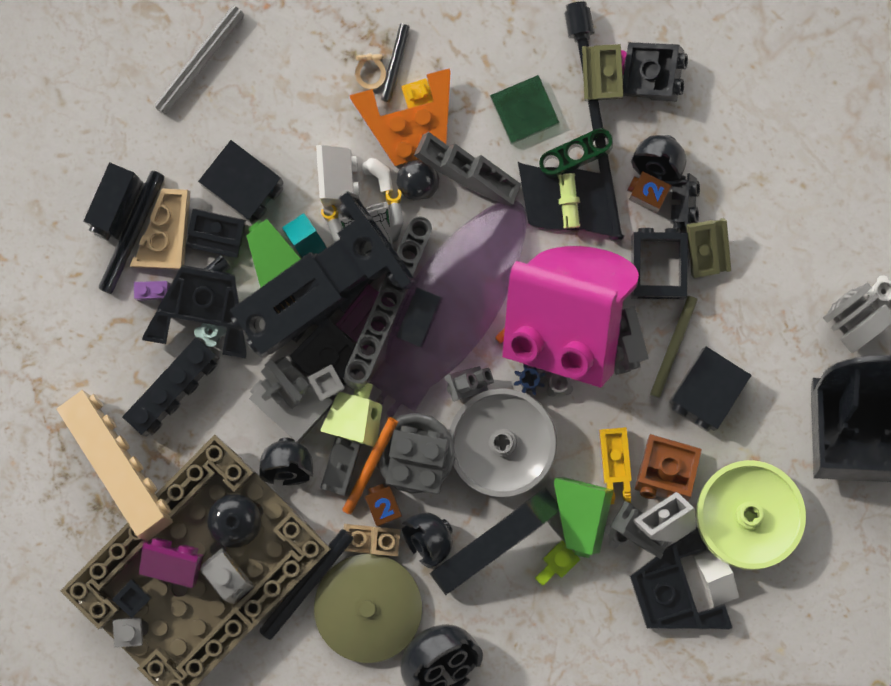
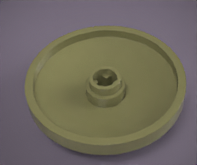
(368, 608)

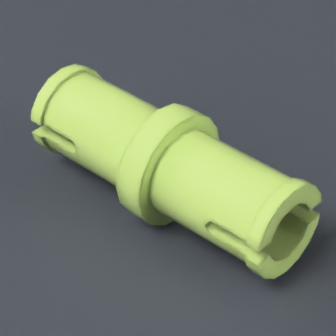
(569, 200)

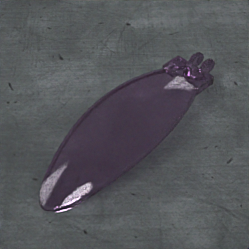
(473, 280)

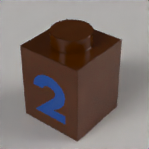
(648, 191)
(383, 504)

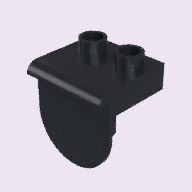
(853, 420)

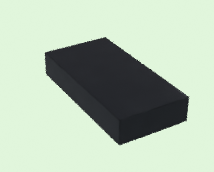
(419, 317)

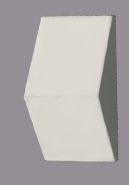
(717, 578)

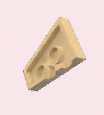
(167, 233)

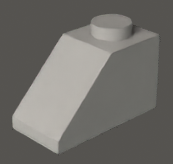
(668, 519)

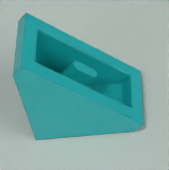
(304, 236)

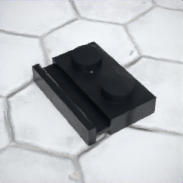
(215, 233)

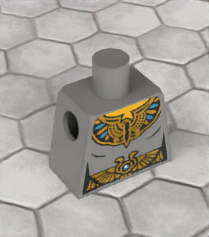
(226, 576)

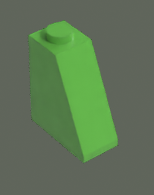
(269, 251)
(582, 514)

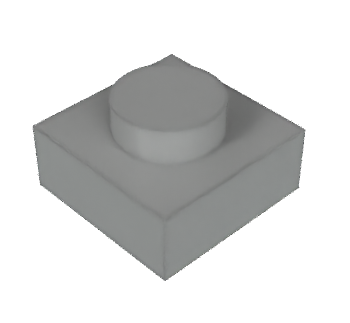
(326, 383)
(128, 632)

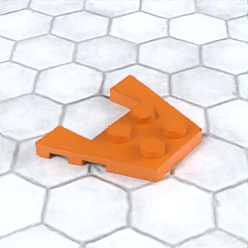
(402, 130)

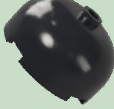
(440, 649)

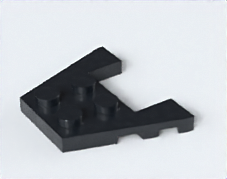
(202, 298)
(665, 592)

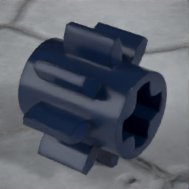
(533, 372)

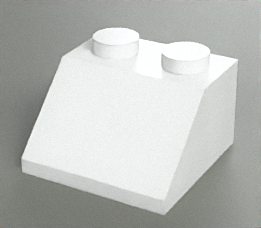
(335, 174)

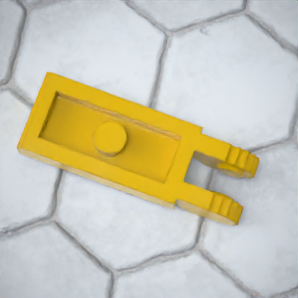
(616, 460)

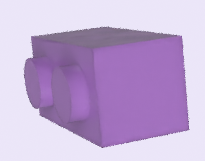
(150, 290)

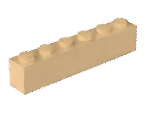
(115, 465)

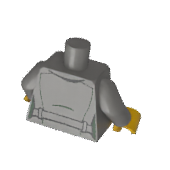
(386, 217)

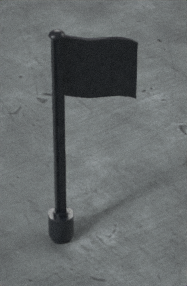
(596, 191)

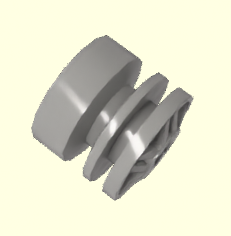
(859, 317)

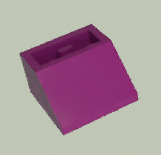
(170, 563)

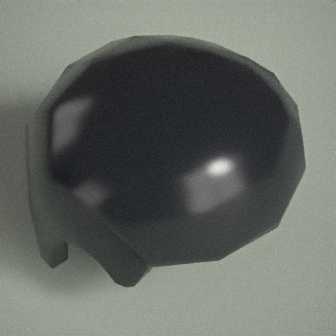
(417, 180)

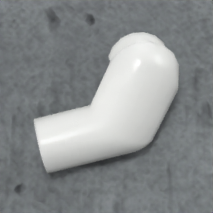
(381, 171)

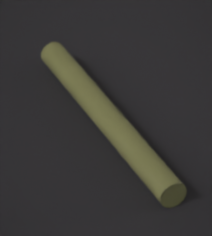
(673, 346)

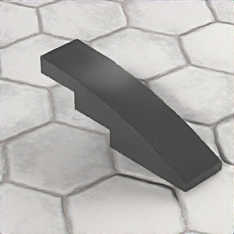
(471, 172)

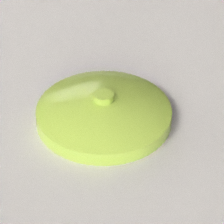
(750, 515)

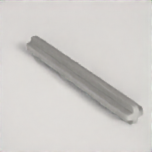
(199, 60)

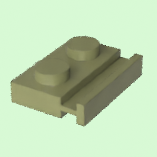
(602, 72)
(708, 247)

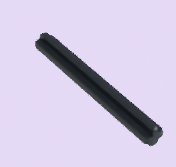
(131, 232)
(305, 585)

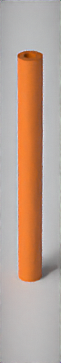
(370, 465)

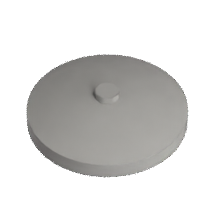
(503, 442)

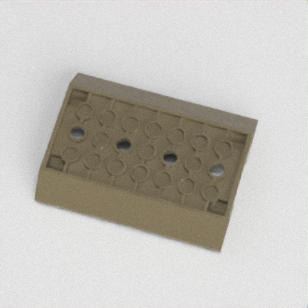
(199, 629)

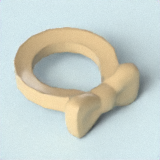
(377, 59)

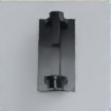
(687, 192)

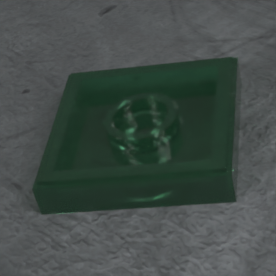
(524, 109)

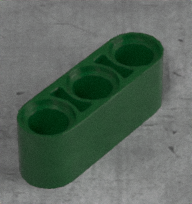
(584, 142)

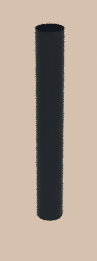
(395, 62)

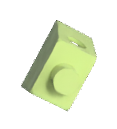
(354, 417)

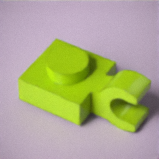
(558, 561)

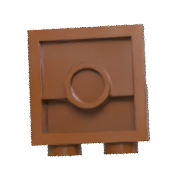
(667, 468)

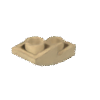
(373, 540)

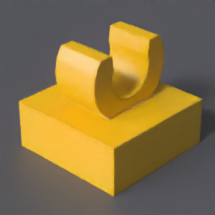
(417, 93)

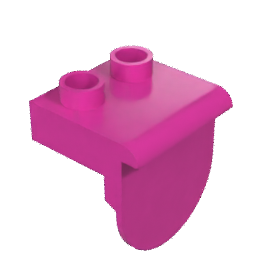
(568, 311)

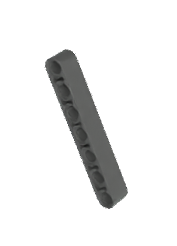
(385, 314)

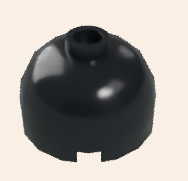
(661, 158)
(286, 462)
(234, 521)
(429, 537)

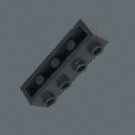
(171, 386)

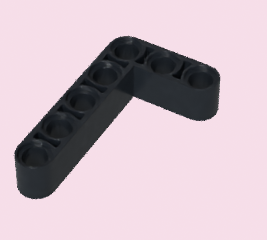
(495, 541)

